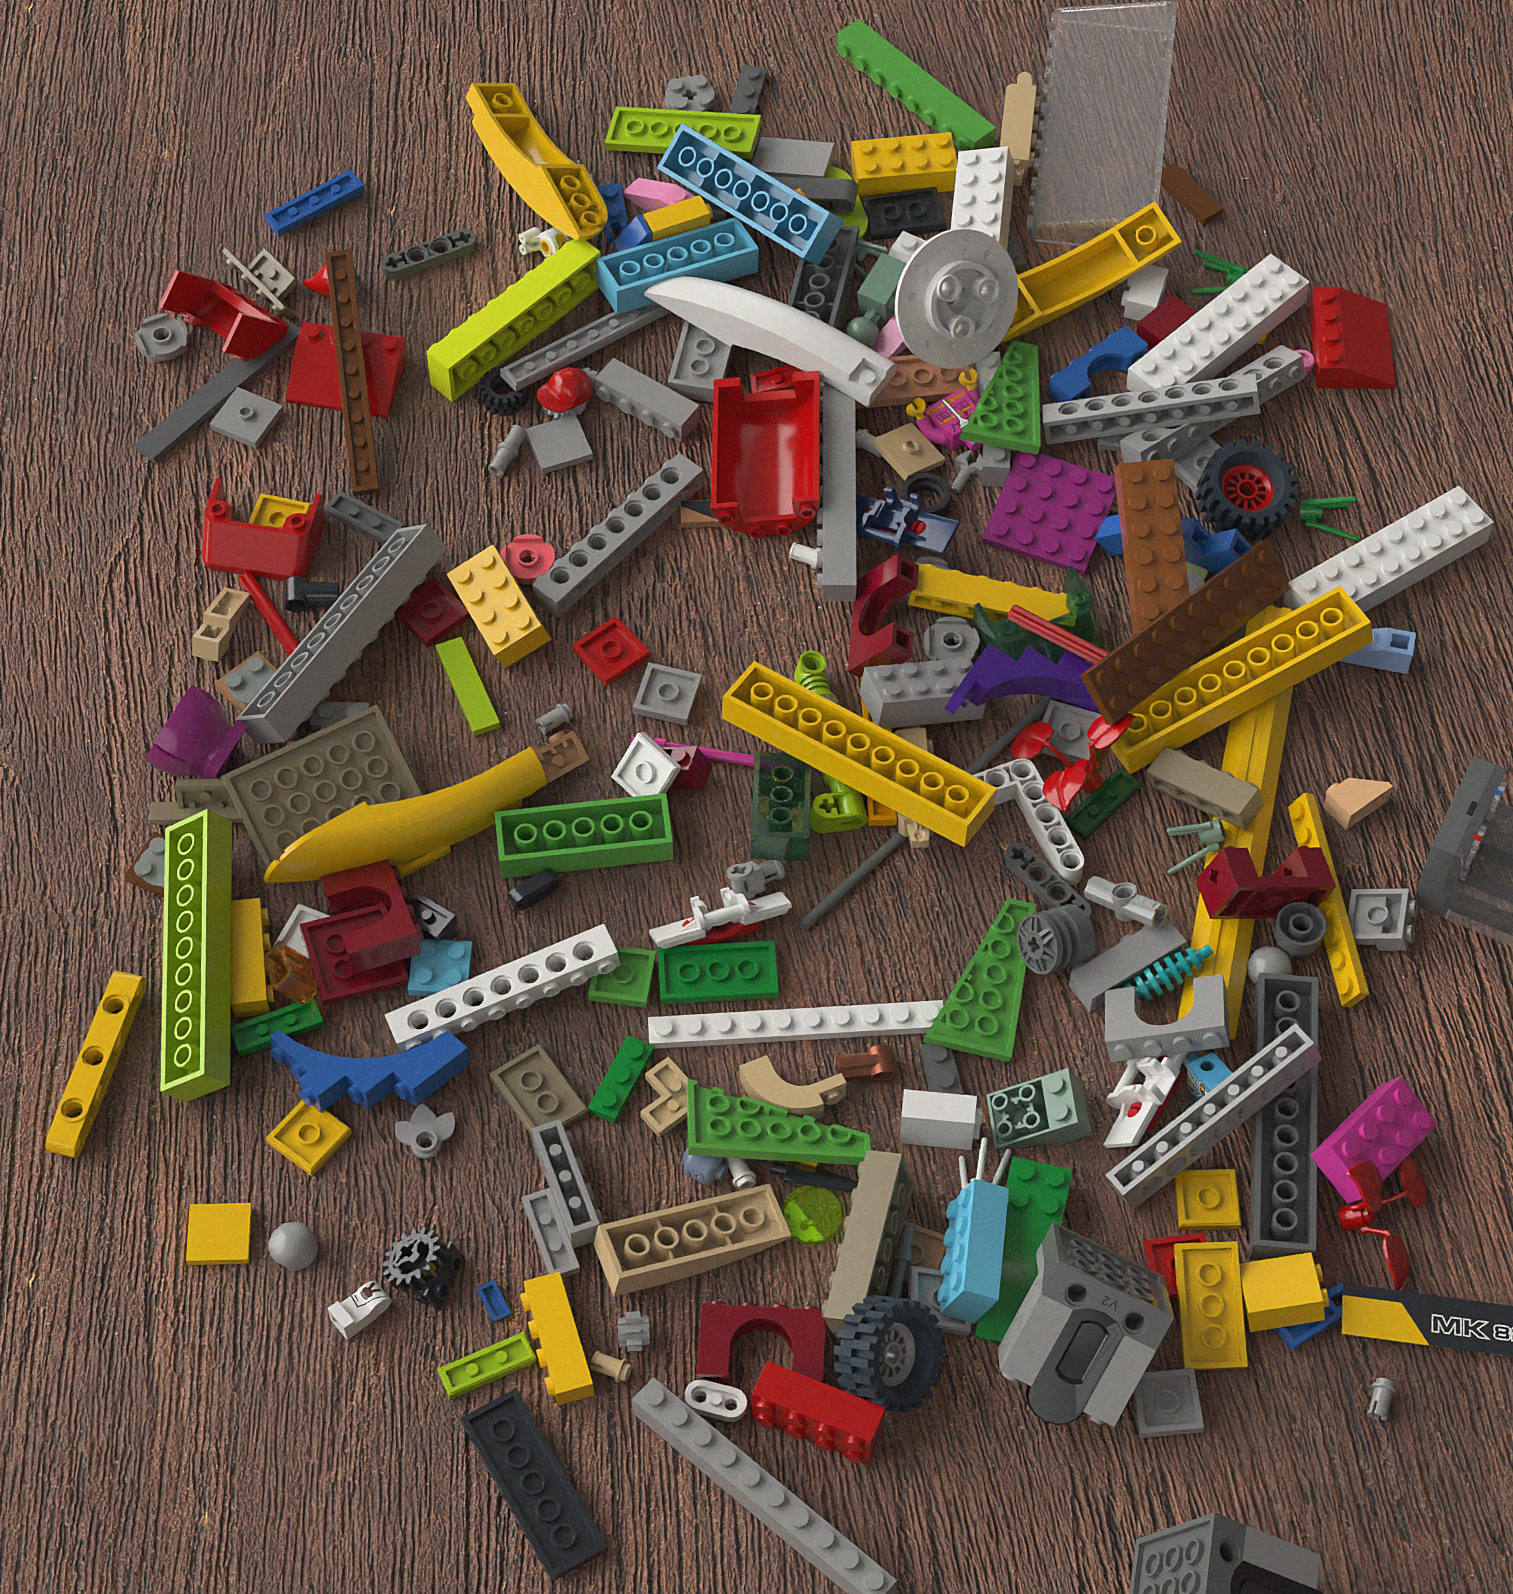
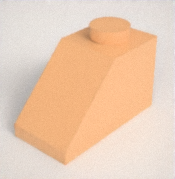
(1355, 799)

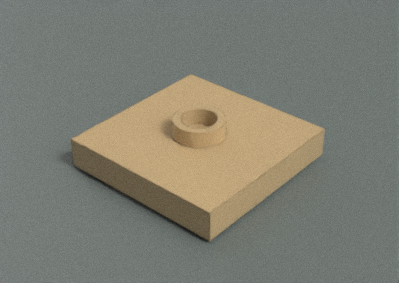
(908, 451)

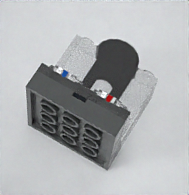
(1472, 857)

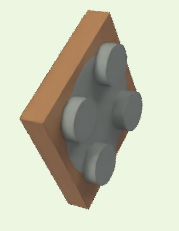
(245, 680)

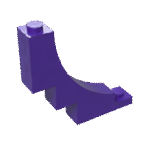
(1000, 676)

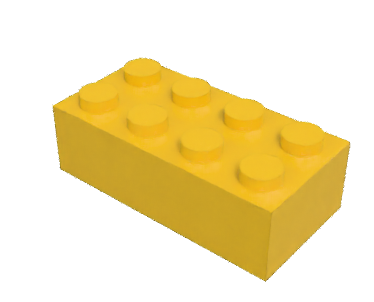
(904, 164)
(498, 606)

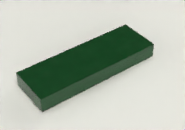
(1102, 803)

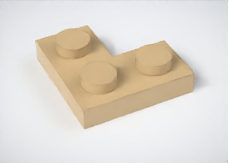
(672, 1105)

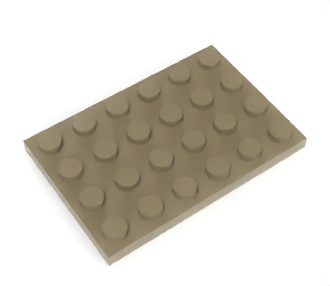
(319, 780)

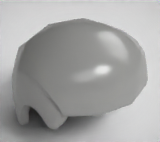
(1269, 960)
(293, 1246)

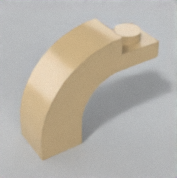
(766, 1086)

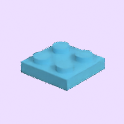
(439, 966)

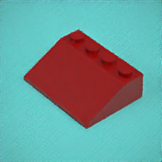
(1350, 340)
(316, 376)

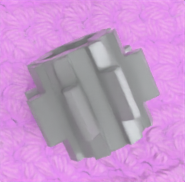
(633, 1331)

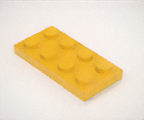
(1210, 1305)

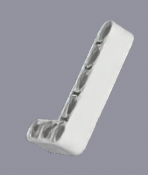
(1034, 812)

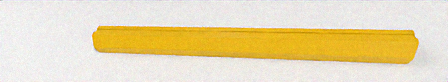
(1255, 756)

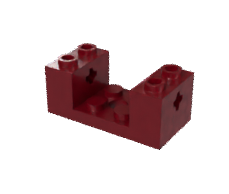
(1236, 892)

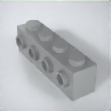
(566, 1182)

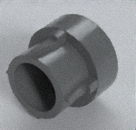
(1299, 930)

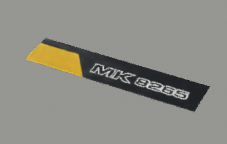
(1427, 1319)

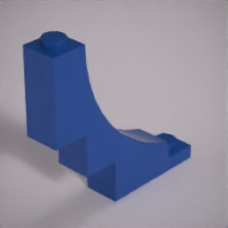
(1201, 549)

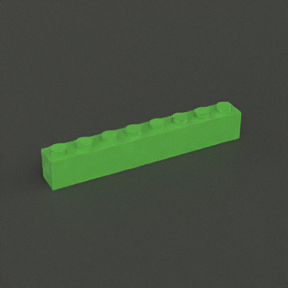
(914, 87)

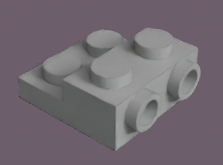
(1382, 918)

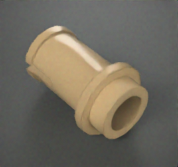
(611, 1366)

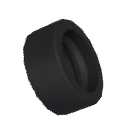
(932, 483)

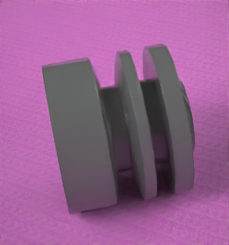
(1055, 939)

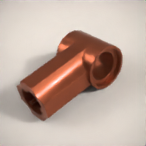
(874, 1064)

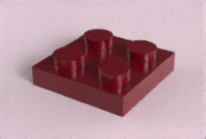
(432, 612)

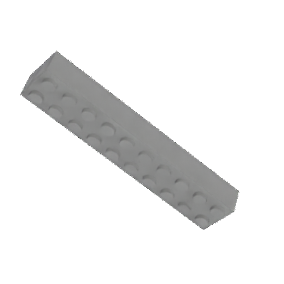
(342, 635)

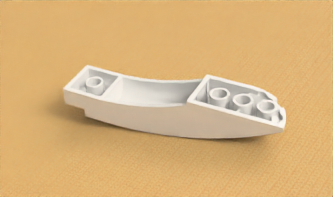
(777, 331)

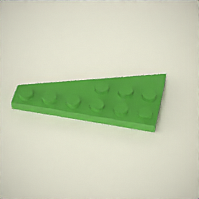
(1010, 404)
(987, 998)
(758, 1130)

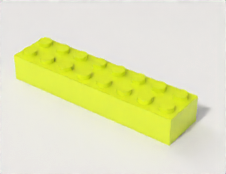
(513, 319)

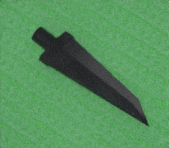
(804, 1174)

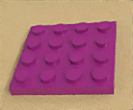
(1051, 511)

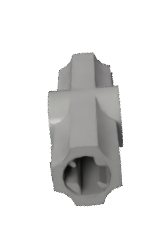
(1126, 901)

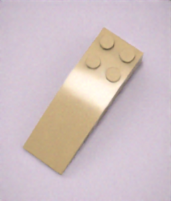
(688, 1239)

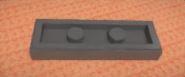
(362, 517)

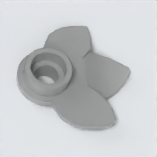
(425, 1128)

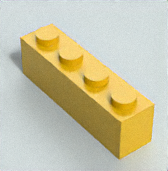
(249, 945)
(558, 1338)

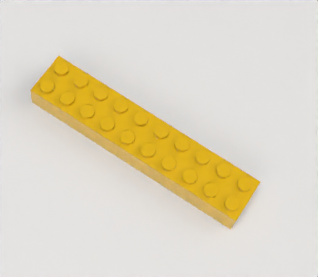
(1244, 676)
(859, 753)

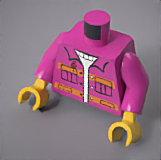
(946, 419)

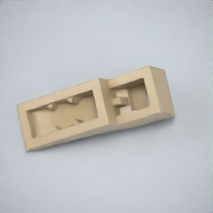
(219, 623)

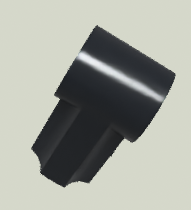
(302, 593)

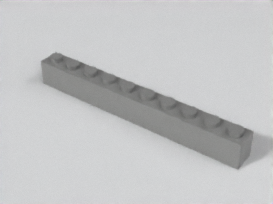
(837, 497)
(760, 1492)

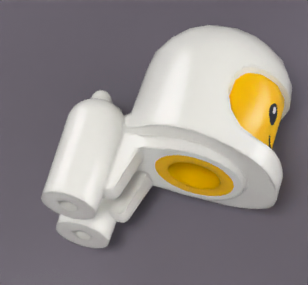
(547, 241)

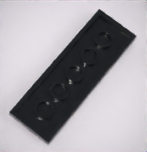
(534, 1485)

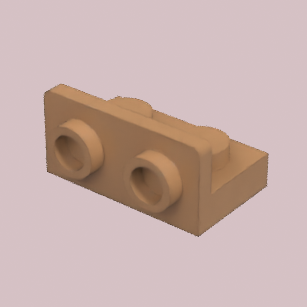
(560, 755)

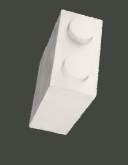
(939, 1119)

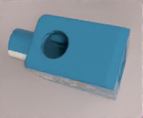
(1204, 1073)

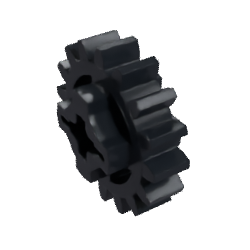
(414, 1259)

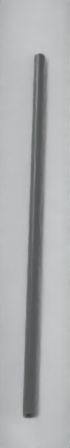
(897, 839)

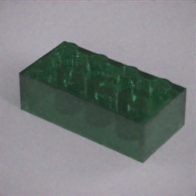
(780, 807)

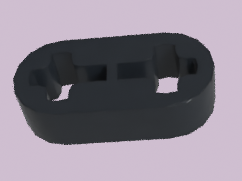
(534, 890)

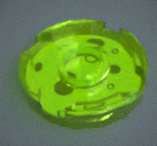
(812, 1215)

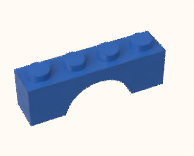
(1115, 353)

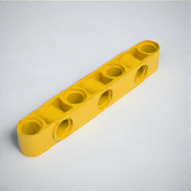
(88, 1081)

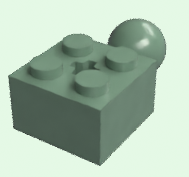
(876, 300)

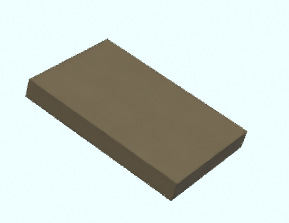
(538, 1090)

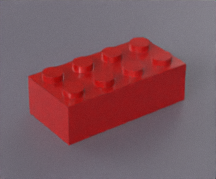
(817, 1413)

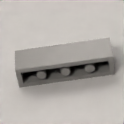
(647, 400)
(1124, 962)

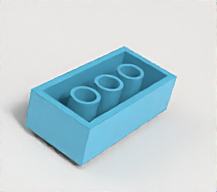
(973, 1251)

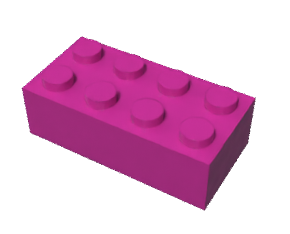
(1378, 1131)

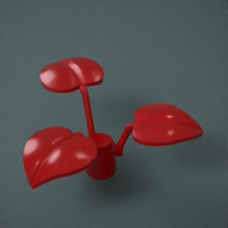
(1064, 786)
(1362, 1215)

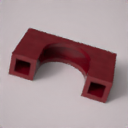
(874, 597)
(386, 940)
(725, 1324)

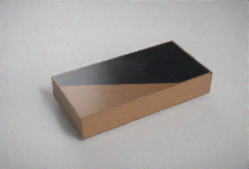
(698, 514)

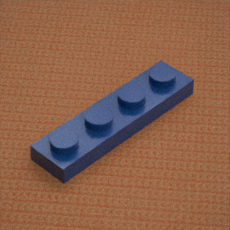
(314, 203)

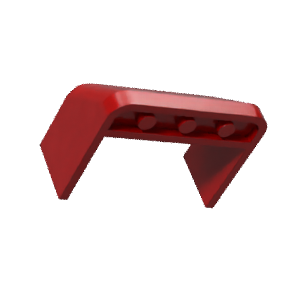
(225, 310)
(260, 548)

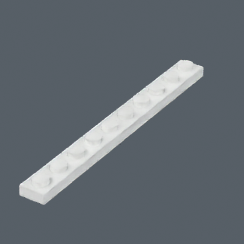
(792, 1024)

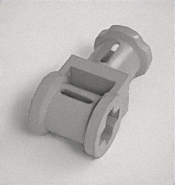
(750, 877)

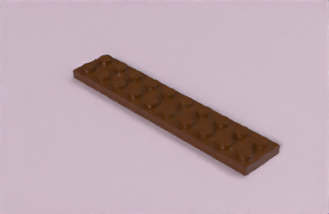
(1186, 632)

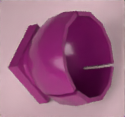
(196, 738)

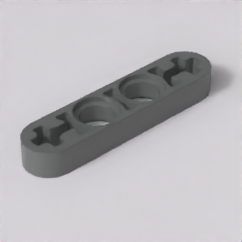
(431, 257)
(1049, 884)

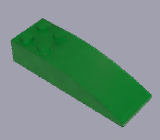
(1034, 1201)

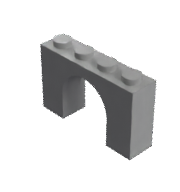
(1201, 1029)

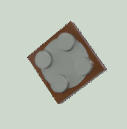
(149, 866)

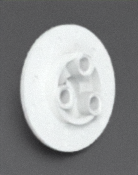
(944, 289)

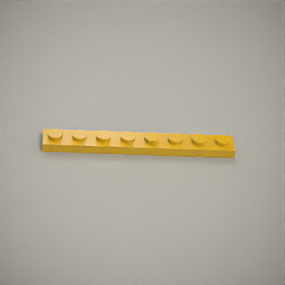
(1338, 934)

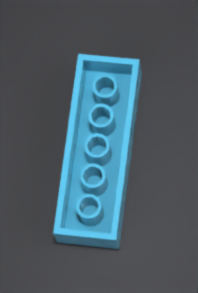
(709, 252)

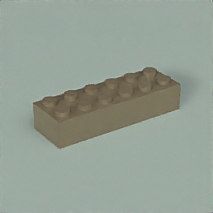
(870, 1235)

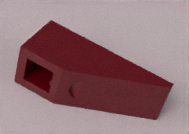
(694, 768)

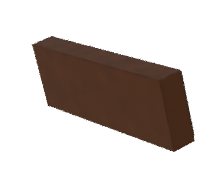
(1190, 194)

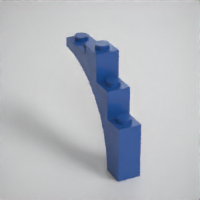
(369, 1080)

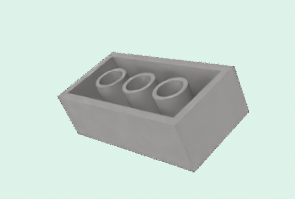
(916, 693)

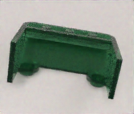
(1080, 621)

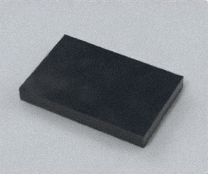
(906, 211)

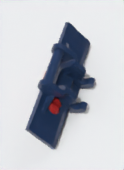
(903, 522)

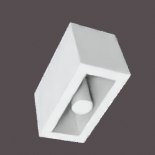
(1145, 292)

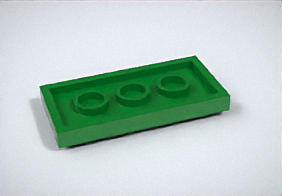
(718, 972)

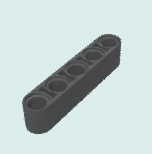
(832, 194)

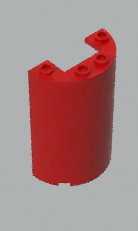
(766, 456)

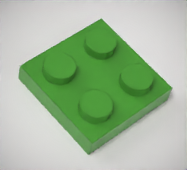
(627, 983)

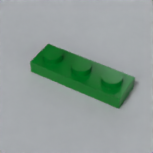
(291, 1020)
(621, 1079)

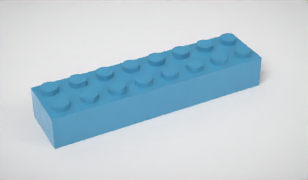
(750, 194)

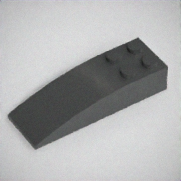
(826, 288)

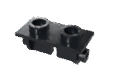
(439, 1287)

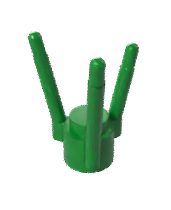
(1233, 272)
(1312, 509)

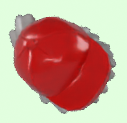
(567, 392)

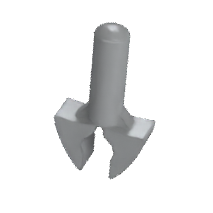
(966, 470)

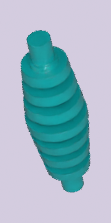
(1172, 971)

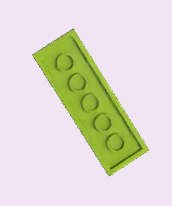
(654, 129)

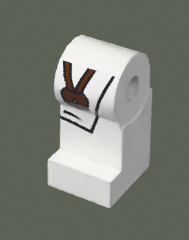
(359, 1309)

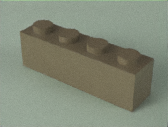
(1205, 787)

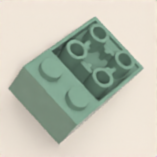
(1039, 1112)

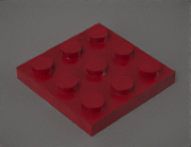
(330, 961)

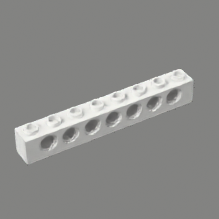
(510, 977)

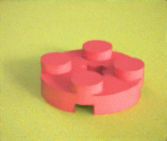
(531, 546)

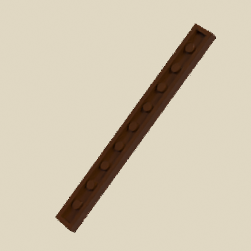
(352, 373)

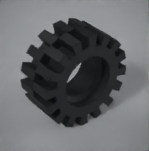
(500, 402)

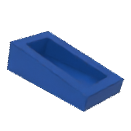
(493, 1301)

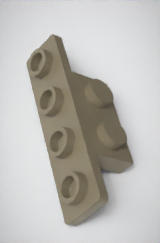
(269, 276)
(192, 798)

